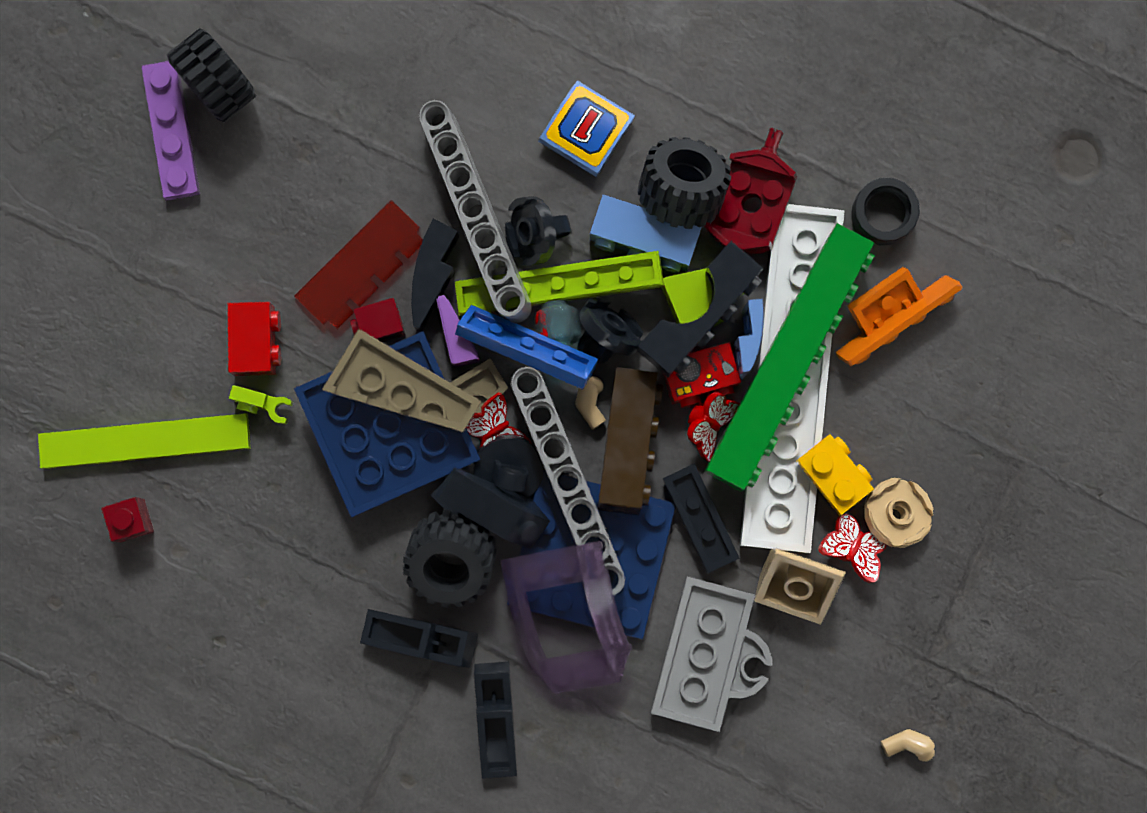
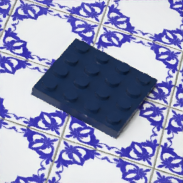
(380, 451)
(637, 545)

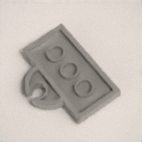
(708, 655)

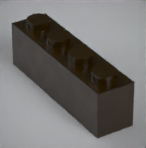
(628, 441)

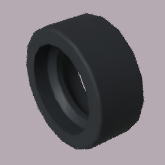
(897, 188)

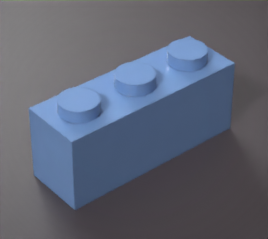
(636, 232)

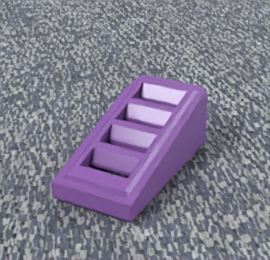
(460, 349)

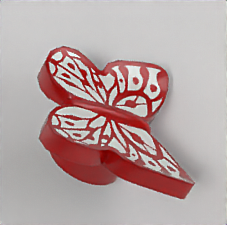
(492, 421)
(706, 421)
(855, 547)

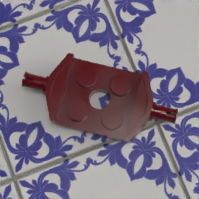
(761, 176)

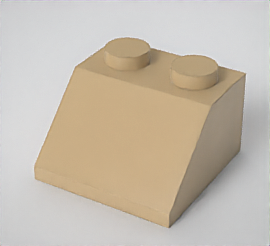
(797, 585)

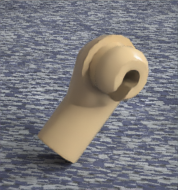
(586, 402)
(910, 741)

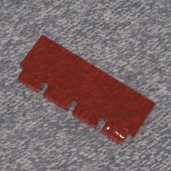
(351, 269)

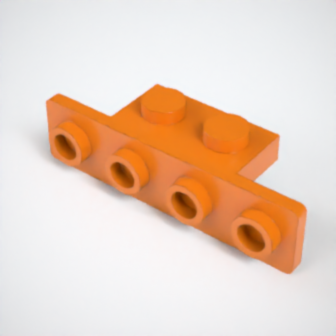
(891, 309)

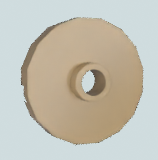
(912, 505)

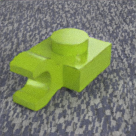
(251, 400)

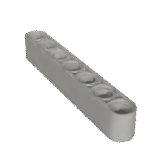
(466, 197)
(566, 463)

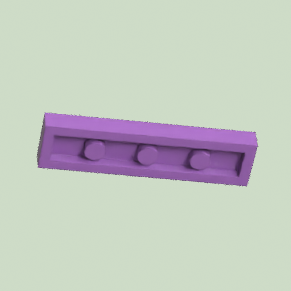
(170, 131)

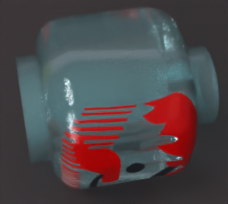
(559, 322)

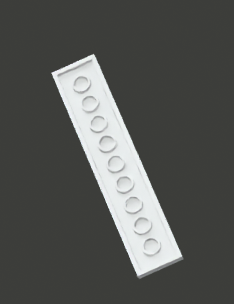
(783, 500)

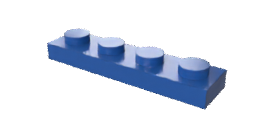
(526, 346)

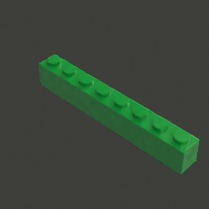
(789, 358)

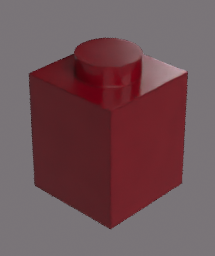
(379, 320)
(127, 519)

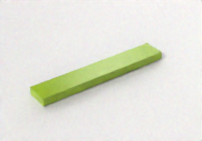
(570, 281)
(144, 441)

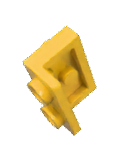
(836, 474)

